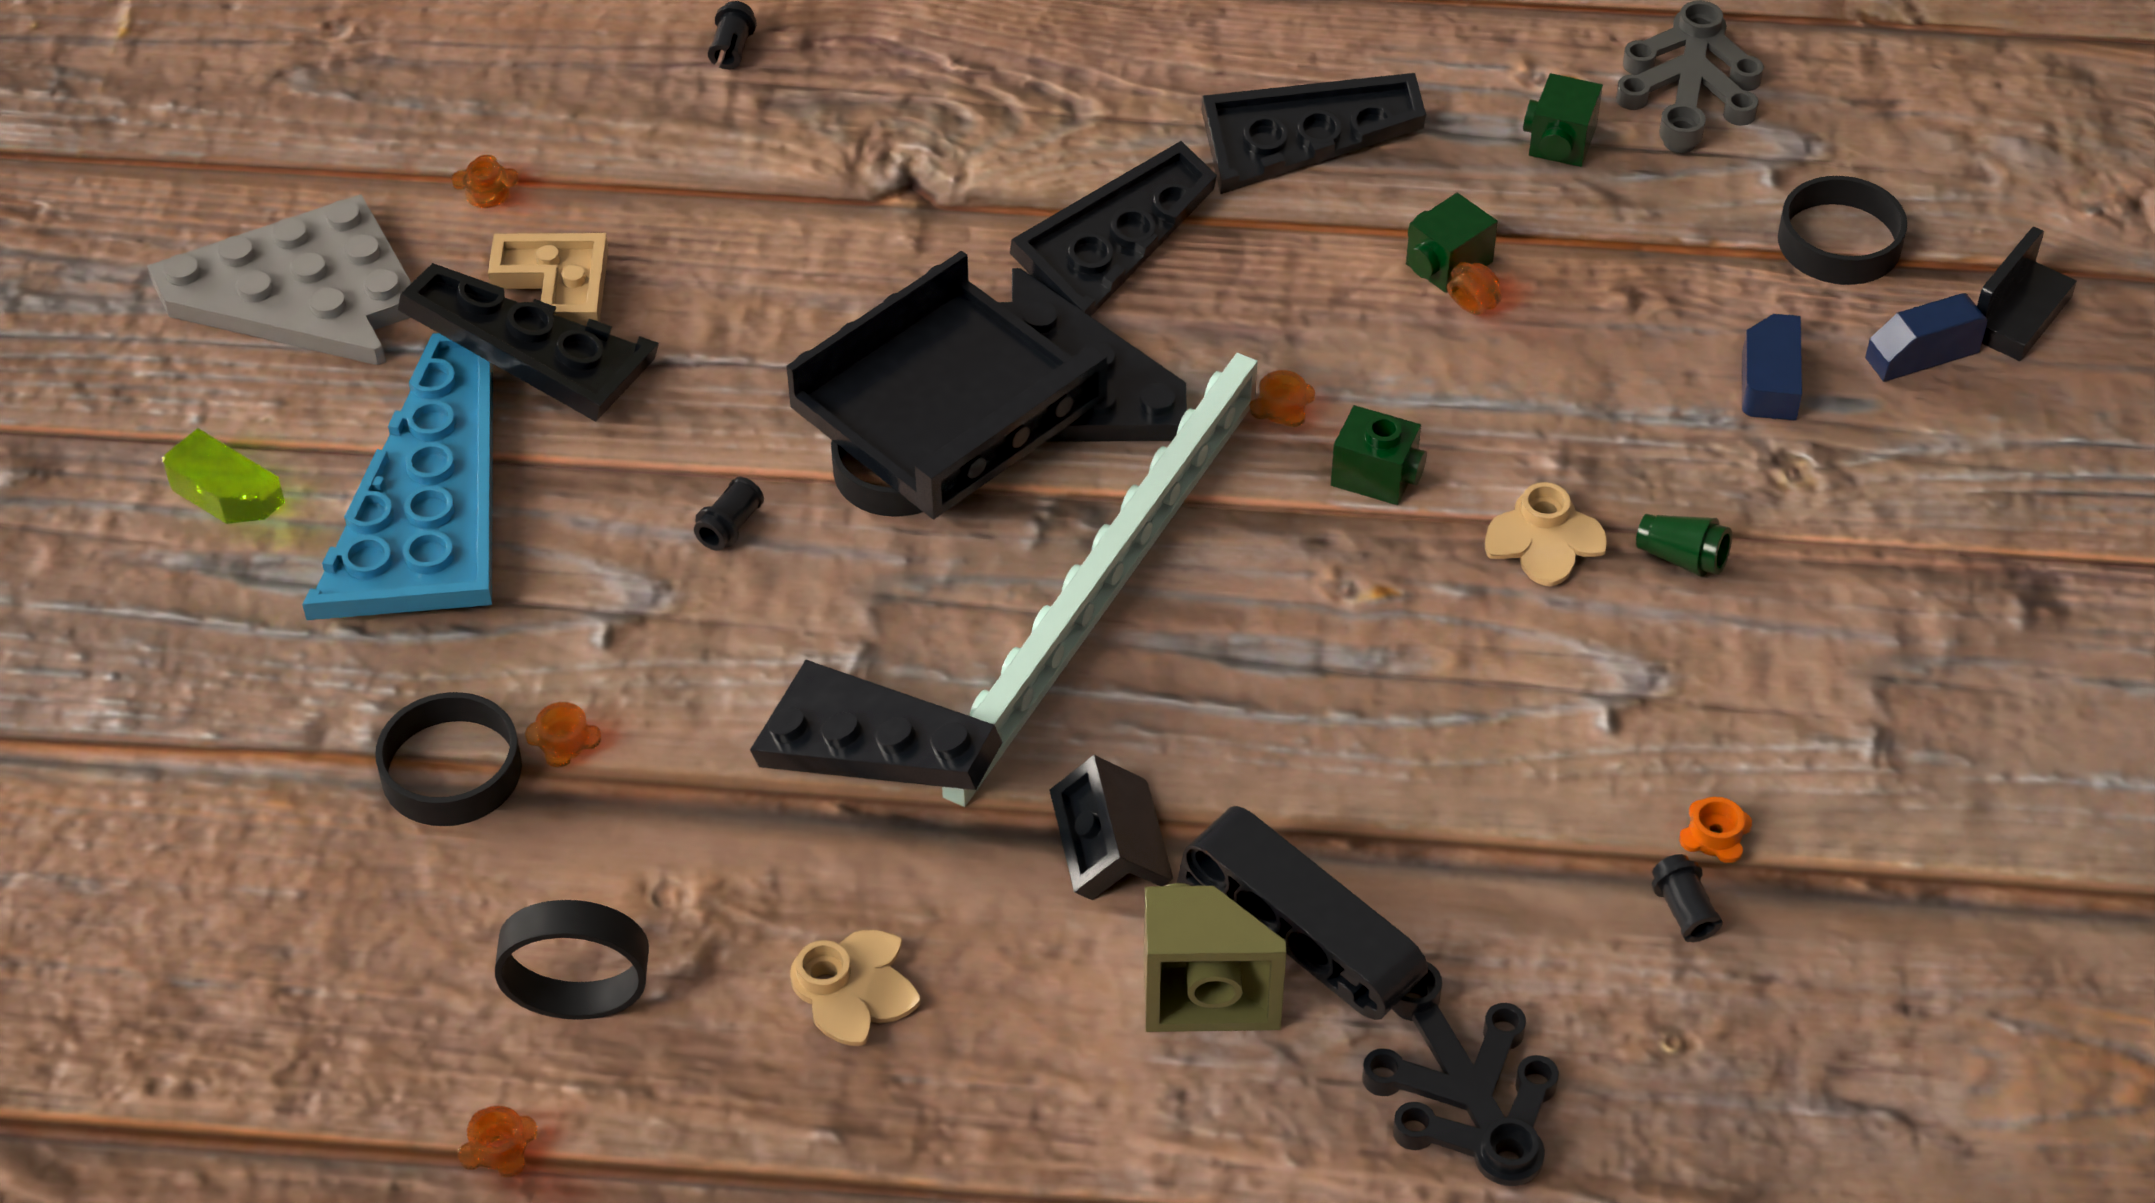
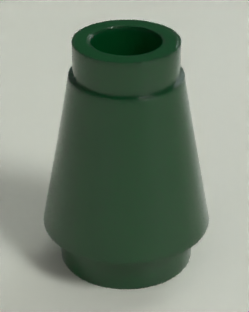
(1688, 542)

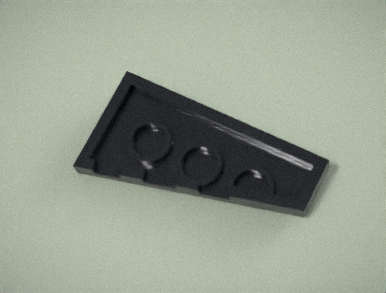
(1292, 127)
(1110, 232)
(555, 355)
(872, 732)

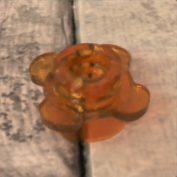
(485, 182)
(1282, 398)
(562, 733)
(492, 1125)

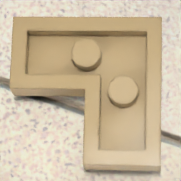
(563, 265)

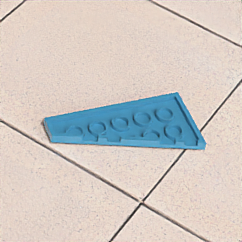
(426, 501)

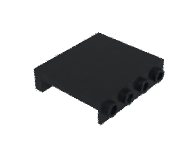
(942, 388)

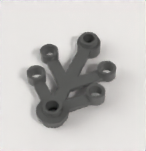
(1697, 28)

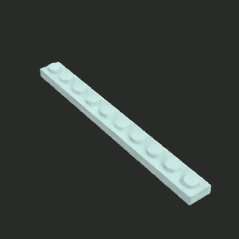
(1113, 558)

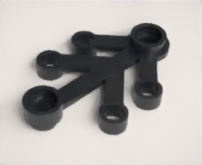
(1467, 1088)

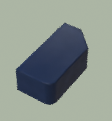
(1927, 337)
(1772, 368)

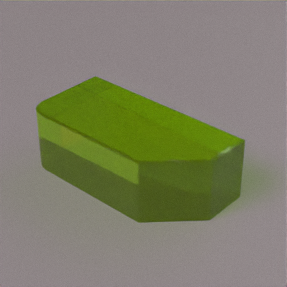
(221, 480)

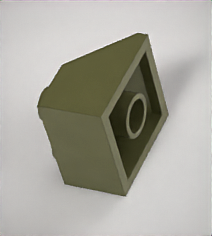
(1209, 963)

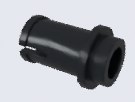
(734, 25)
(719, 524)
(1680, 885)

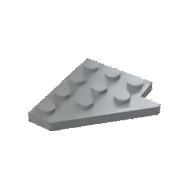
(297, 282)

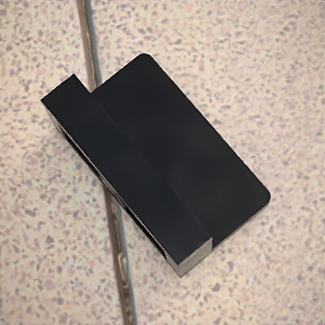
(2022, 299)
(1108, 827)

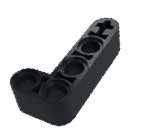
(1317, 916)

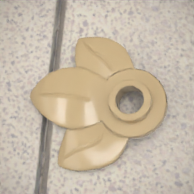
(1545, 534)
(861, 986)

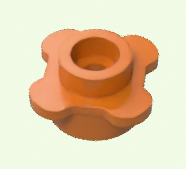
(1721, 816)

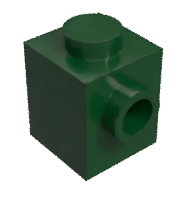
(1563, 119)
(1450, 235)
(1377, 455)

